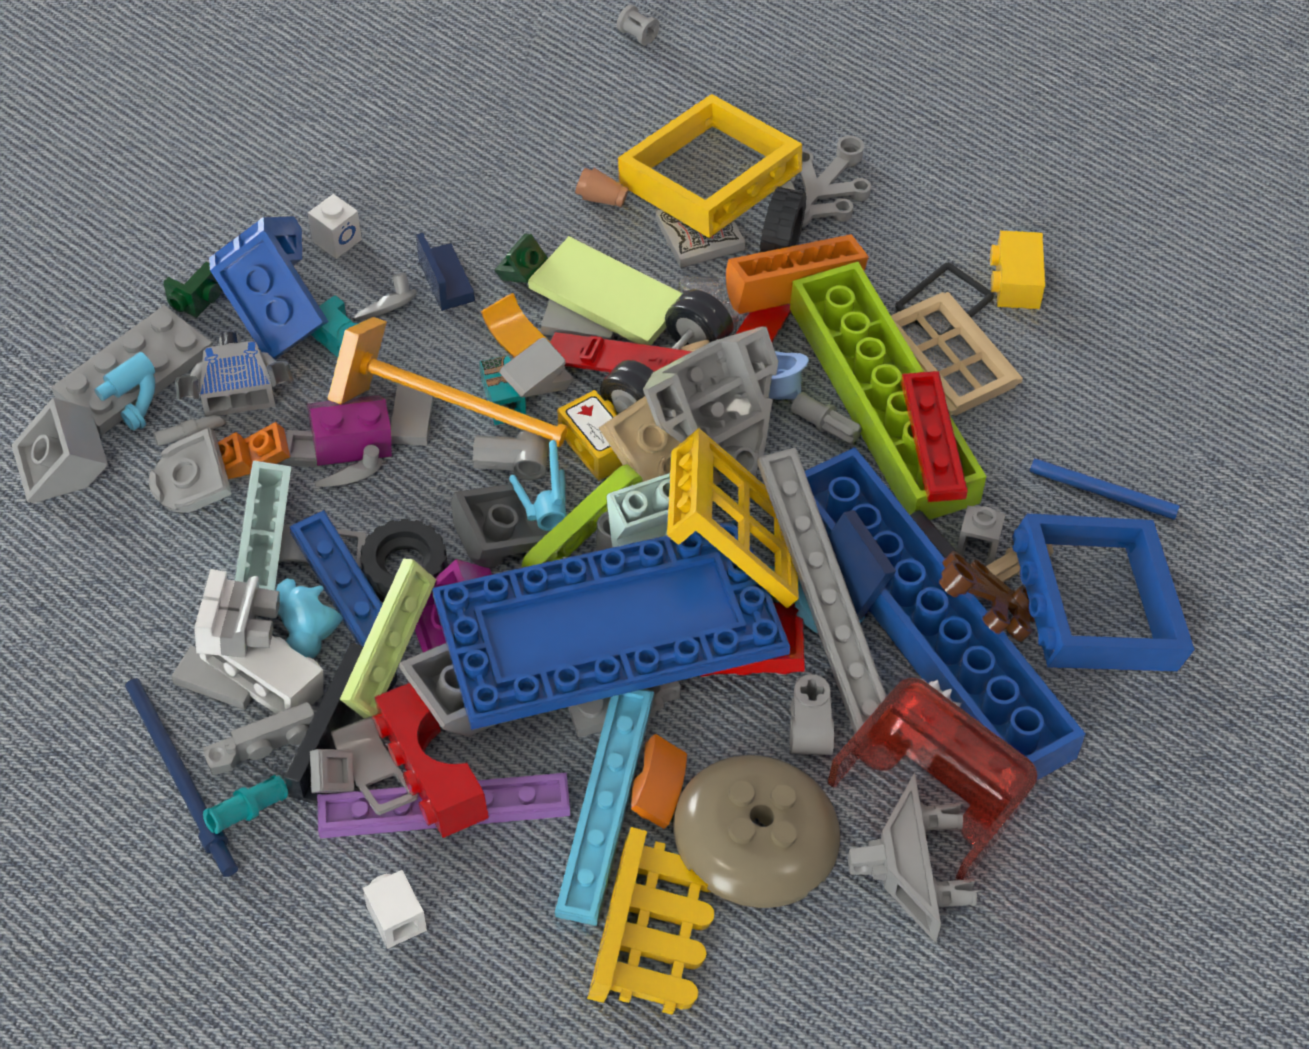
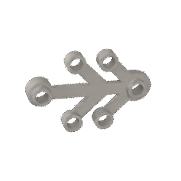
(848, 154)

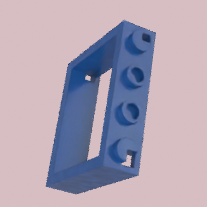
(1169, 630)

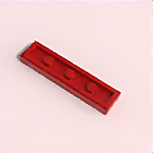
(934, 437)

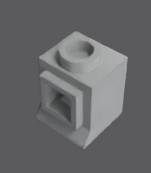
(981, 524)

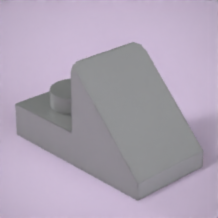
(537, 370)

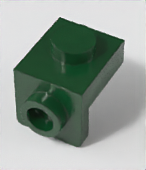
(521, 260)
(195, 294)

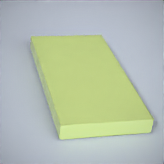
(605, 291)

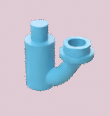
(124, 378)

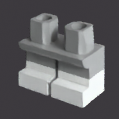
(229, 614)

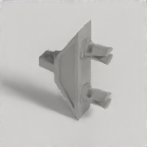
(904, 860)

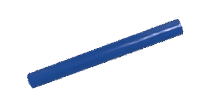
(1104, 488)

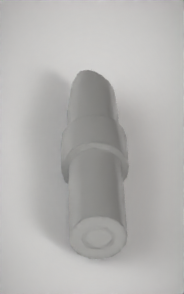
(187, 429)

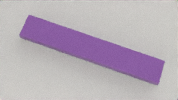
(505, 800)

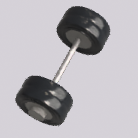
(690, 319)

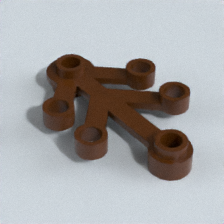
(976, 579)

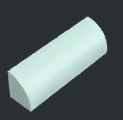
(263, 523)

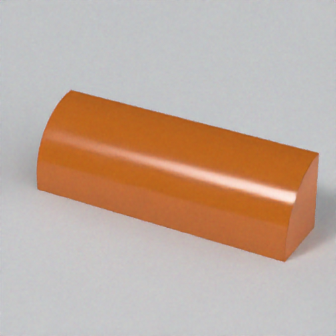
(767, 277)

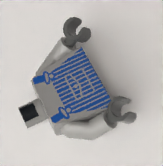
(234, 377)

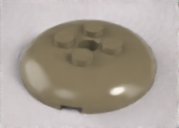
(750, 861)

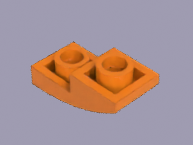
(266, 446)
(660, 784)

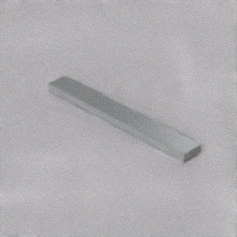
(823, 585)

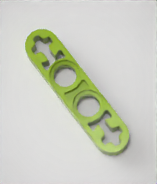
(580, 521)

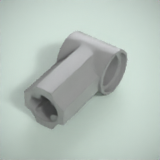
(522, 455)

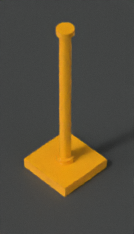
(359, 362)

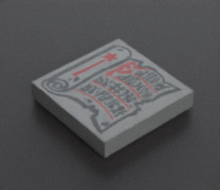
(692, 246)

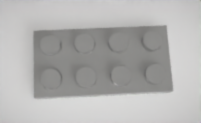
(162, 337)

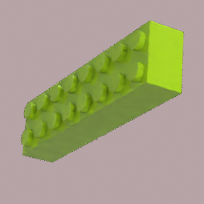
(865, 365)

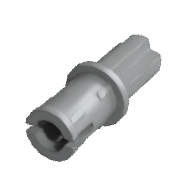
(826, 418)

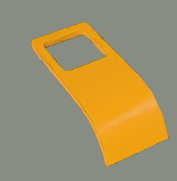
(510, 325)

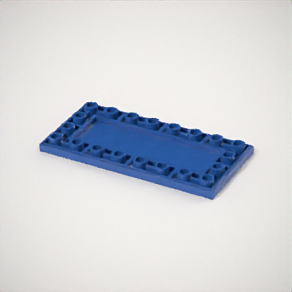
(603, 626)

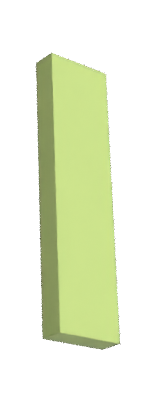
(388, 638)

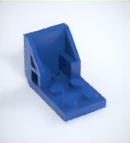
(265, 287)

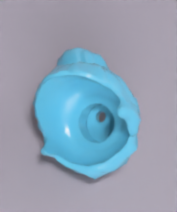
(305, 617)

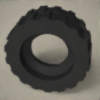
(783, 219)
(399, 536)

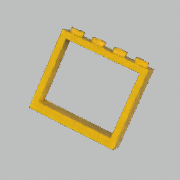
(710, 215)

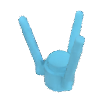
(550, 504)

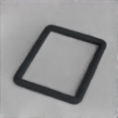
(989, 295)

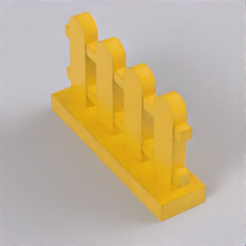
(648, 942)

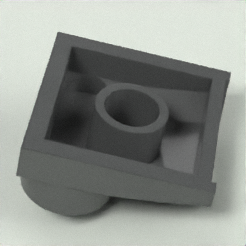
(493, 524)

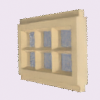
(965, 357)

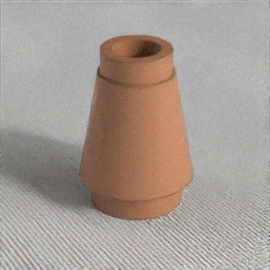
(600, 188)

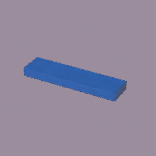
(338, 574)

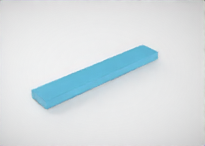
(604, 807)

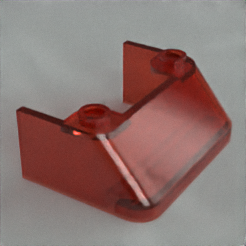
(954, 750)

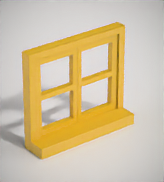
(691, 511)

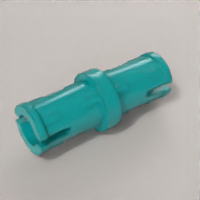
(245, 804)

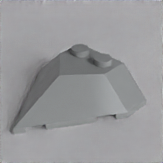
(721, 392)

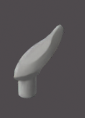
(390, 302)
(356, 471)

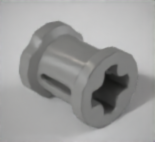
(645, 23)

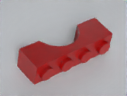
(447, 791)

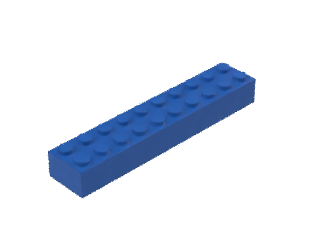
(946, 633)

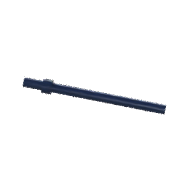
(212, 843)

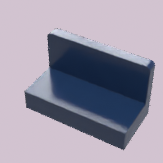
(444, 274)

